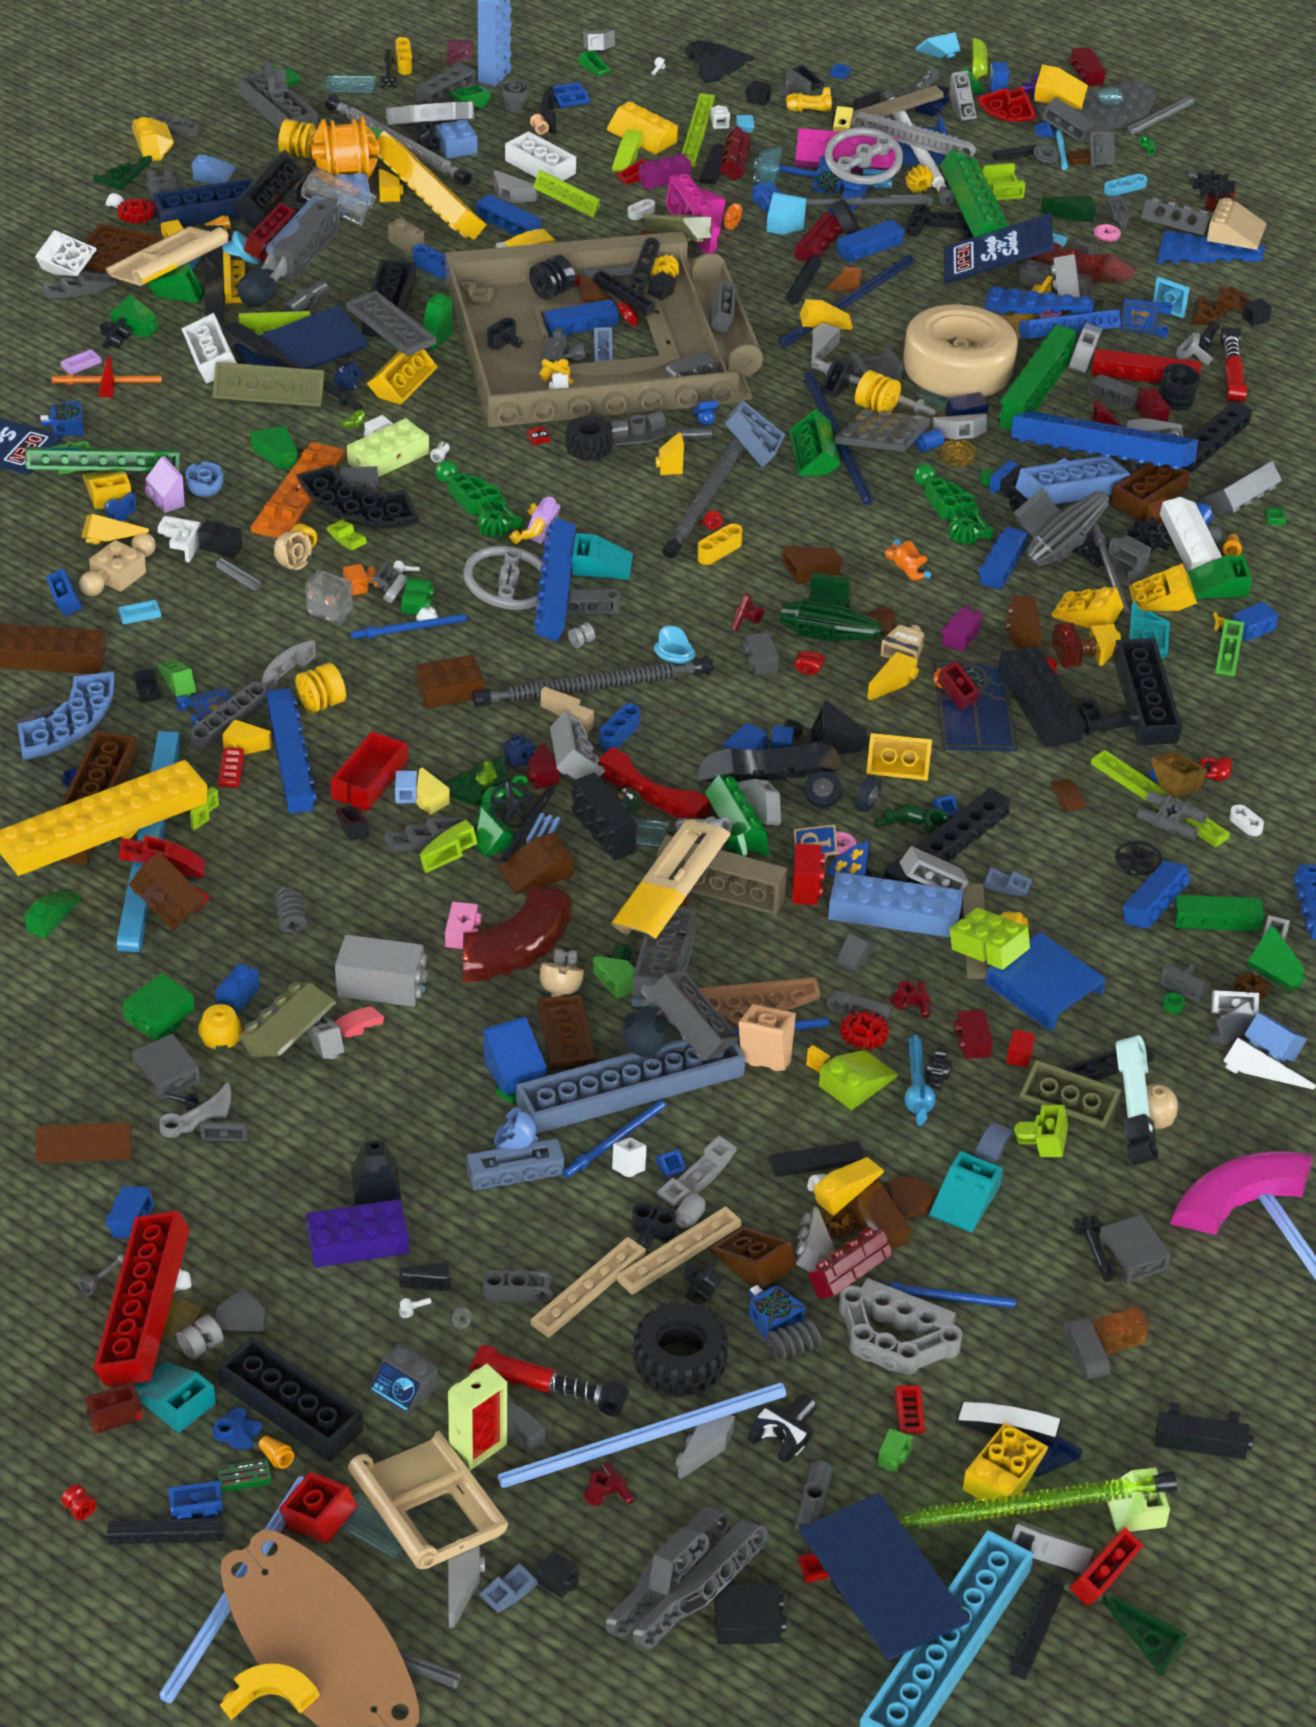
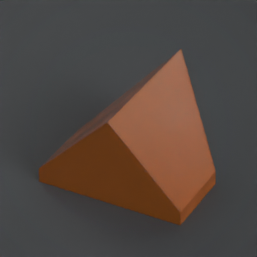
(847, 280)

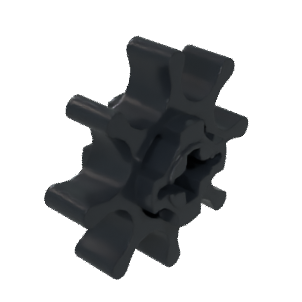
(1214, 184)
(1150, 534)

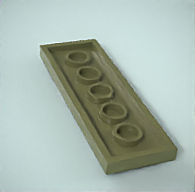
(268, 384)

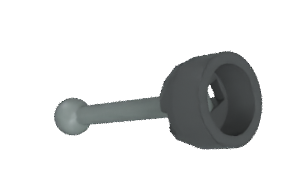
(90, 1283)

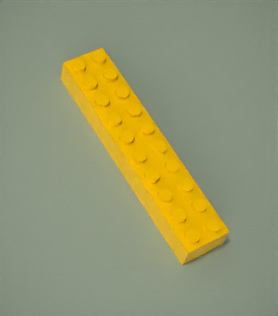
(429, 187)
(102, 817)

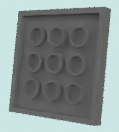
(883, 430)

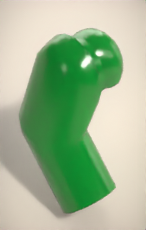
(1147, 144)

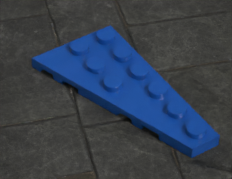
(1197, 249)
(1034, 302)

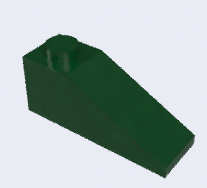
(1069, 207)

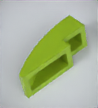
(628, 150)
(448, 846)

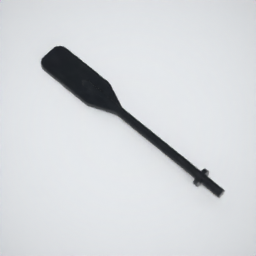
(269, 350)

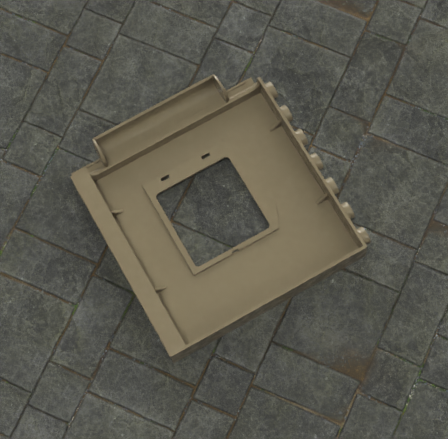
(510, 375)

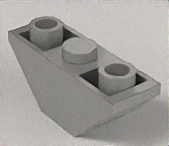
(961, 96)
(513, 189)
(1085, 347)
(961, 426)
(763, 799)

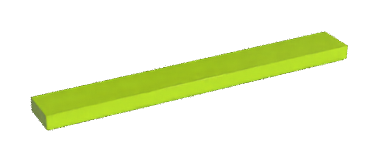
(698, 127)
(1142, 785)

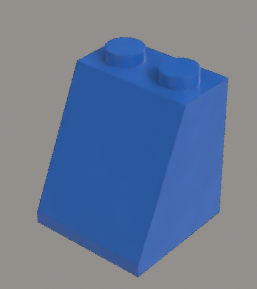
(512, 1054)

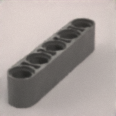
(235, 708)

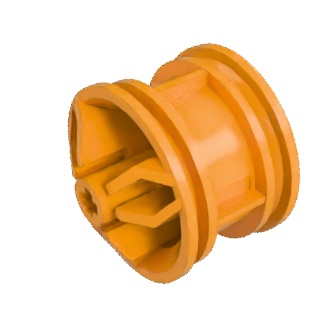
(345, 148)

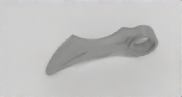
(213, 1108)

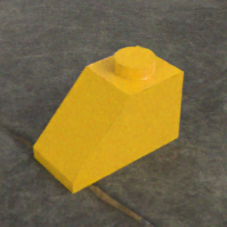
(389, 187)
(671, 456)
(1105, 641)
(247, 737)

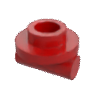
(712, 520)

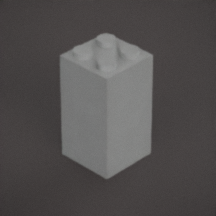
(380, 970)

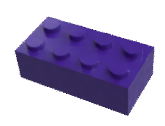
(357, 1233)

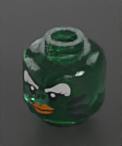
(629, 799)

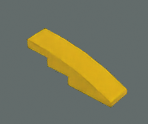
(532, 237)

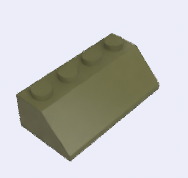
(692, 226)
(285, 1020)
(1081, 1096)

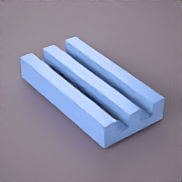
(547, 820)

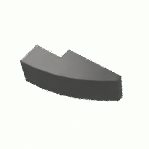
(524, 1428)

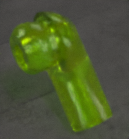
(355, 421)
(487, 775)

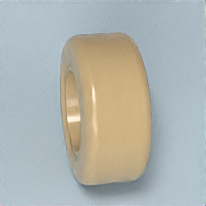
(960, 351)

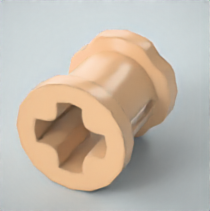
(541, 126)

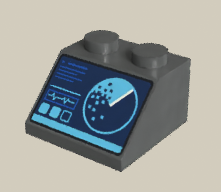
(404, 1380)

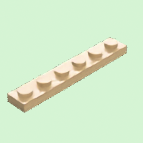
(678, 1250)
(587, 1287)

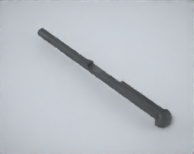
(893, 200)

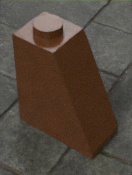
(805, 560)

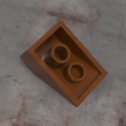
(1023, 622)
(538, 864)
(755, 1256)

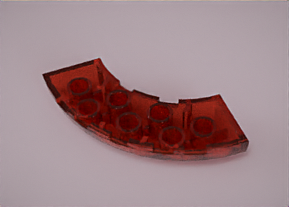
(1101, 267)
(519, 939)

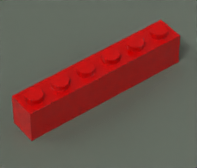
(1134, 366)

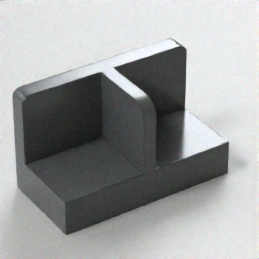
(275, 78)
(794, 84)
(1102, 148)
(1184, 982)
(1232, 1023)

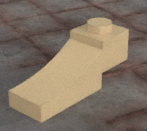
(559, 702)

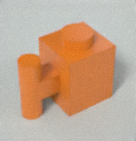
(359, 578)

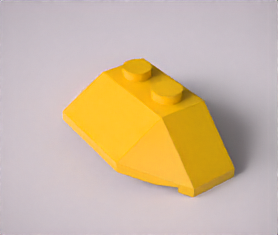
(152, 137)

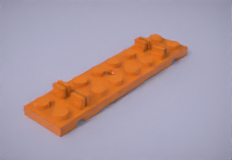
(289, 500)

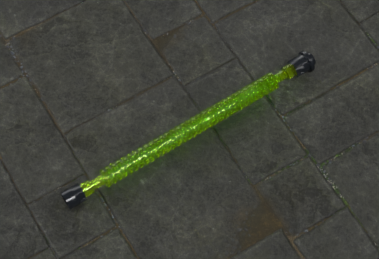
(1163, 1482)

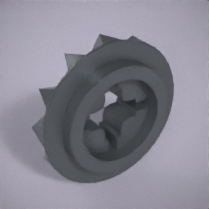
(1045, 149)

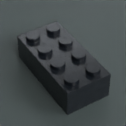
(604, 816)

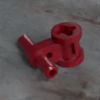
(747, 610)
(911, 996)
(604, 1484)

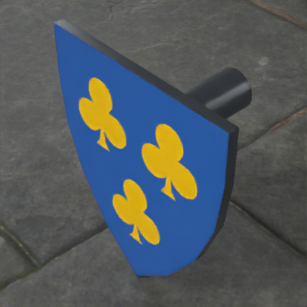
(852, 861)

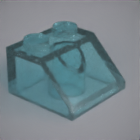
(768, 166)

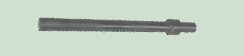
(1100, 542)

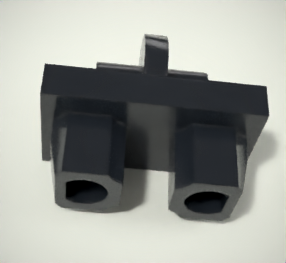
(425, 136)
(114, 333)
(702, 1282)

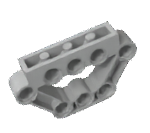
(430, 112)
(931, 1323)

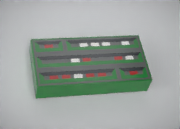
(244, 1475)

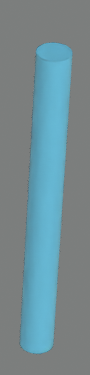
(1061, 148)

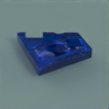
(1056, 1456)

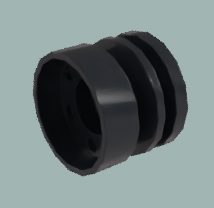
(552, 277)
(1179, 386)

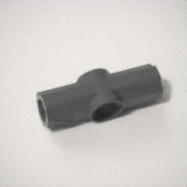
(307, 297)
(816, 1487)

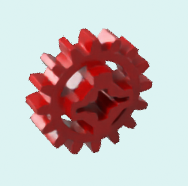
(135, 210)
(864, 1030)

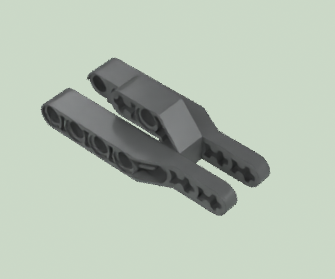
(661, 1577)

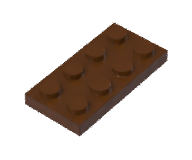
(565, 1031)

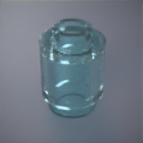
(1110, 96)

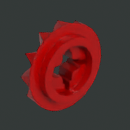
(628, 313)

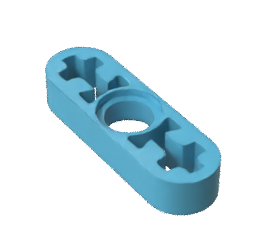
(1125, 184)

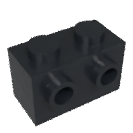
(220, 538)

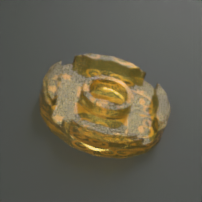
(958, 453)

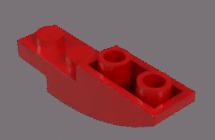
(181, 858)

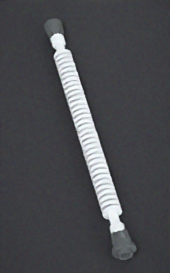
(945, 195)

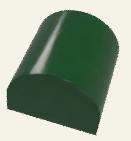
(621, 952)

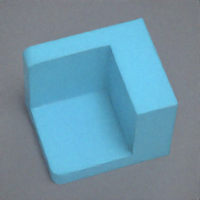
(745, 123)

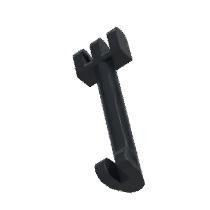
(388, 58)
(1089, 1229)

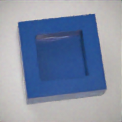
(840, 71)

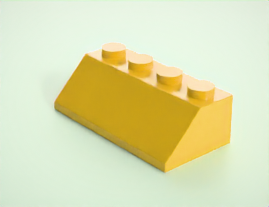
(657, 131)
(402, 376)

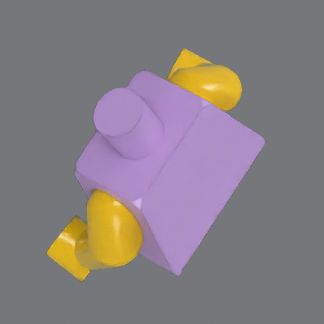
(541, 517)

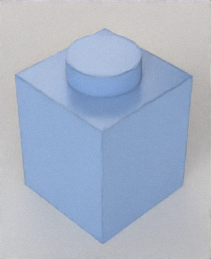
(406, 787)

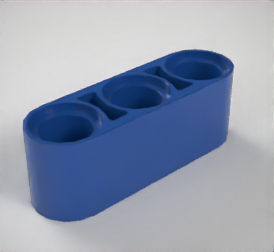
(429, 260)
(619, 727)

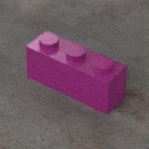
(658, 172)

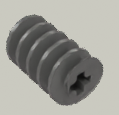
(290, 910)
(792, 1338)

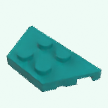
(1148, 625)

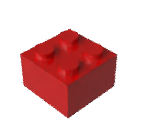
(807, 874)
(318, 1507)

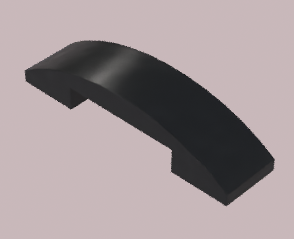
(548, 103)

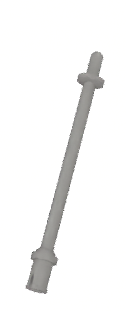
(918, 406)

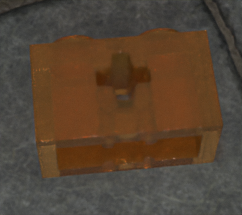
(1122, 1330)

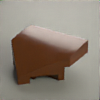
(1232, 297)
(885, 616)
(912, 1196)

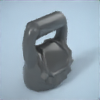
(575, 352)

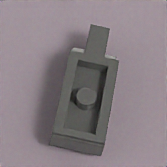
(1118, 210)
(554, 347)

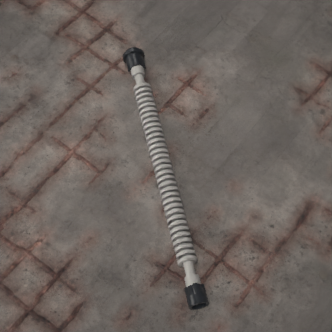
(423, 154)

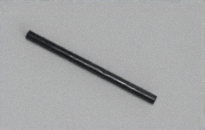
(527, 824)

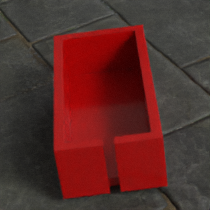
(369, 771)

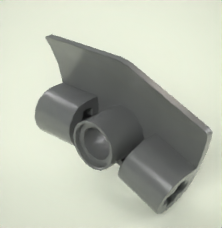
(640, 429)

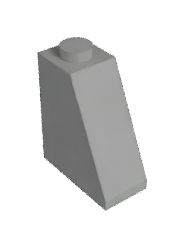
(598, 39)

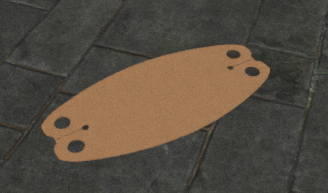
(322, 1627)

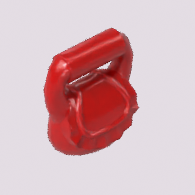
(808, 662)
(1219, 769)

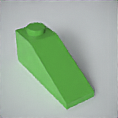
(1229, 648)
(177, 677)

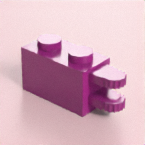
(962, 629)

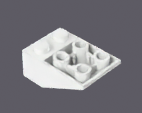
(64, 255)

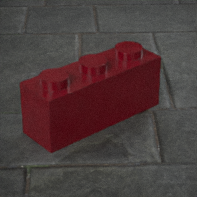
(1087, 66)

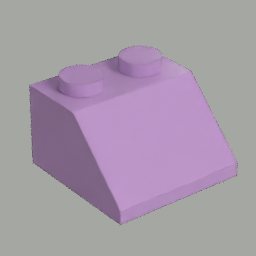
(165, 486)

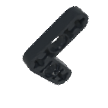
(950, 220)

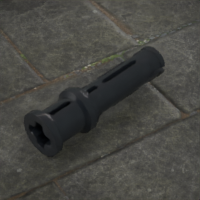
(1207, 336)

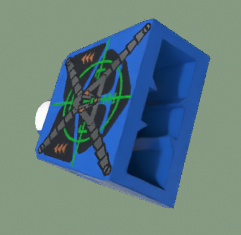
(826, 180)
(65, 419)
(774, 1309)

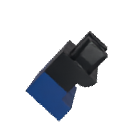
(1006, 479)

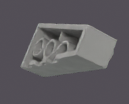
(572, 748)

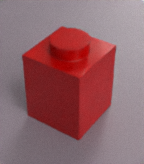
(1021, 1048)

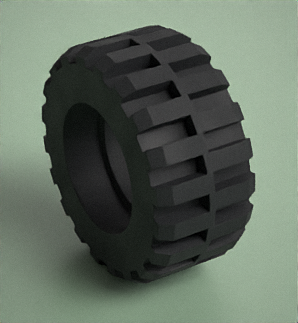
(680, 1373)

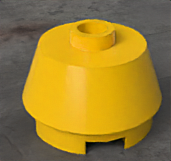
(220, 1026)

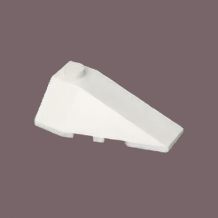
(1253, 1061)

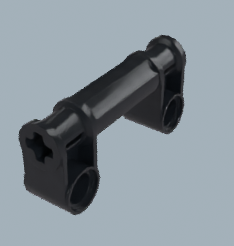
(1097, 721)

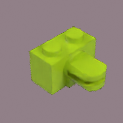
(1047, 1131)

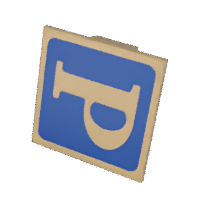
(819, 835)

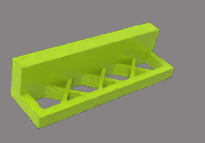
(566, 193)
(270, 320)

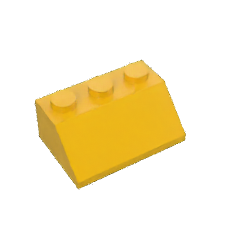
(899, 756)

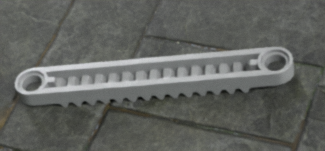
(914, 135)

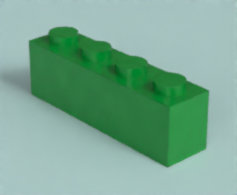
(1218, 913)

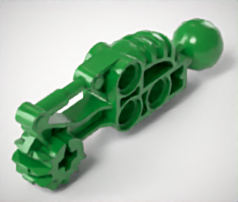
(479, 498)
(953, 504)

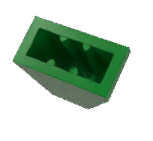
(178, 285)
(137, 316)
(439, 318)
(275, 446)
(1277, 962)

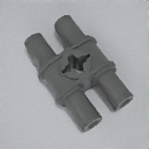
(161, 183)
(1172, 815)

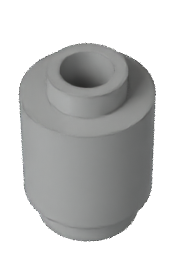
(690, 1211)

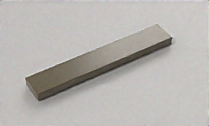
(902, 103)
(972, 898)

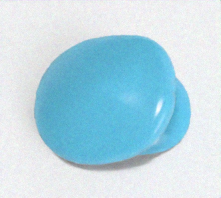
(237, 246)
(674, 646)

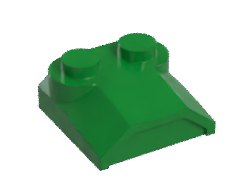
(475, 94)

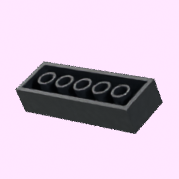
(269, 189)
(394, 282)
(1147, 691)
(1041, 696)
(290, 1399)

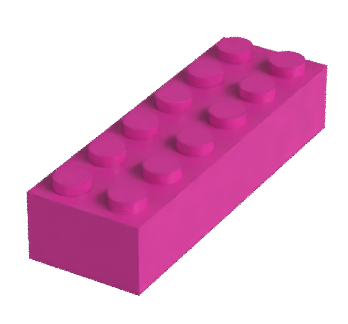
(812, 145)

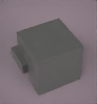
(1129, 558)

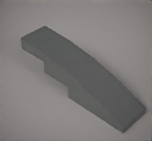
(82, 285)
(419, 835)

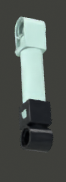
(1138, 1125)

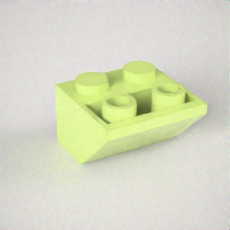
(1143, 1509)

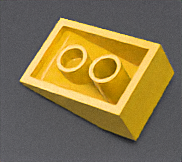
(1059, 84)
(103, 529)

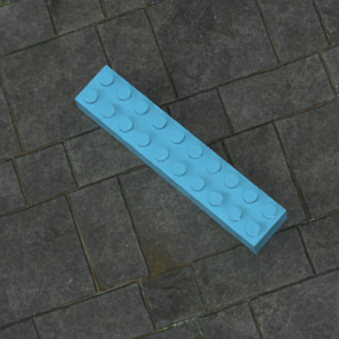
(932, 1670)

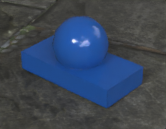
(705, 412)
(120, 509)

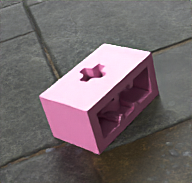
(461, 919)

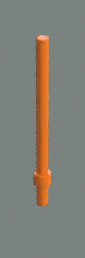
(70, 379)

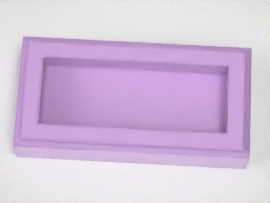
(80, 361)

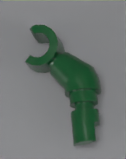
(913, 814)

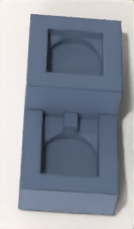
(1003, 883)
(993, 1142)
(510, 1589)

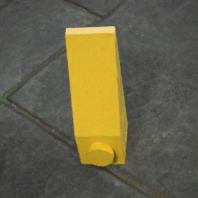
(818, 311)
(893, 676)
(845, 1184)

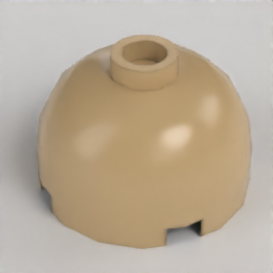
(292, 550)
(560, 979)
(1162, 1105)

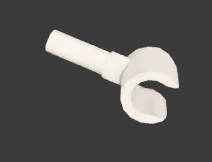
(659, 64)
(398, 565)
(406, 1306)

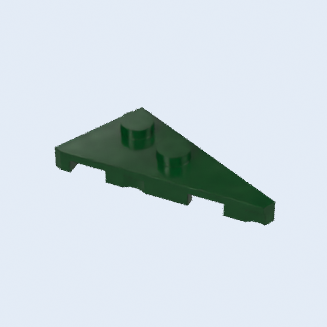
(123, 174)
(1154, 1637)

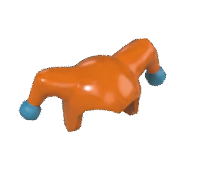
(907, 559)

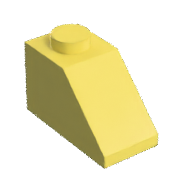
(431, 792)

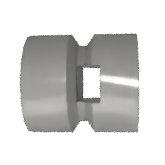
(203, 1335)

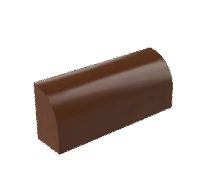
(83, 1142)
(877, 1211)

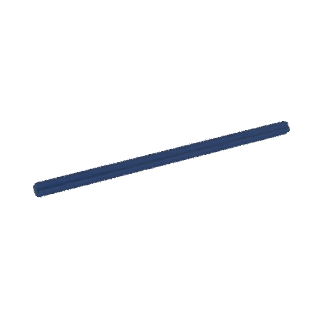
(853, 296)
(844, 450)

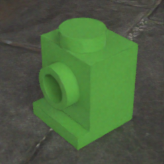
(894, 1450)

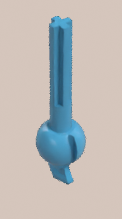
(918, 1097)

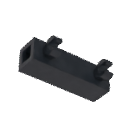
(1203, 1434)

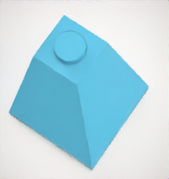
(940, 46)
(786, 214)
(1172, 292)

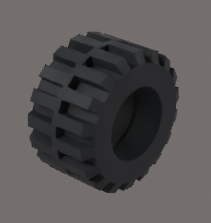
(589, 437)

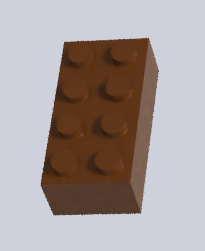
(1148, 486)

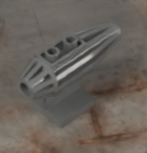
(1057, 531)

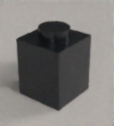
(758, 93)
(661, 285)
(1256, 312)
(557, 1574)

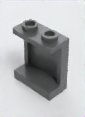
(885, 364)
(167, 1066)
(1135, 1247)

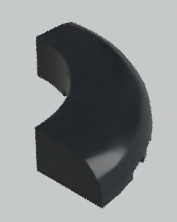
(355, 504)
(770, 763)

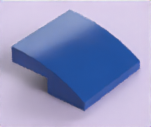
(570, 95)

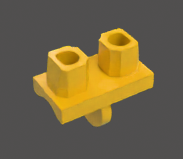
(557, 367)

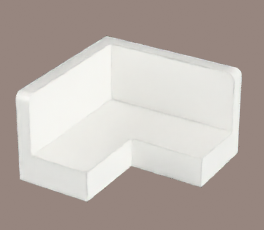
(182, 533)

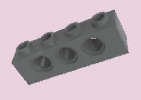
(436, 89)
(1152, 207)

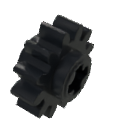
(939, 1068)

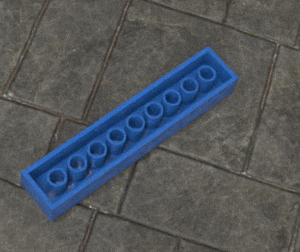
(1104, 439)

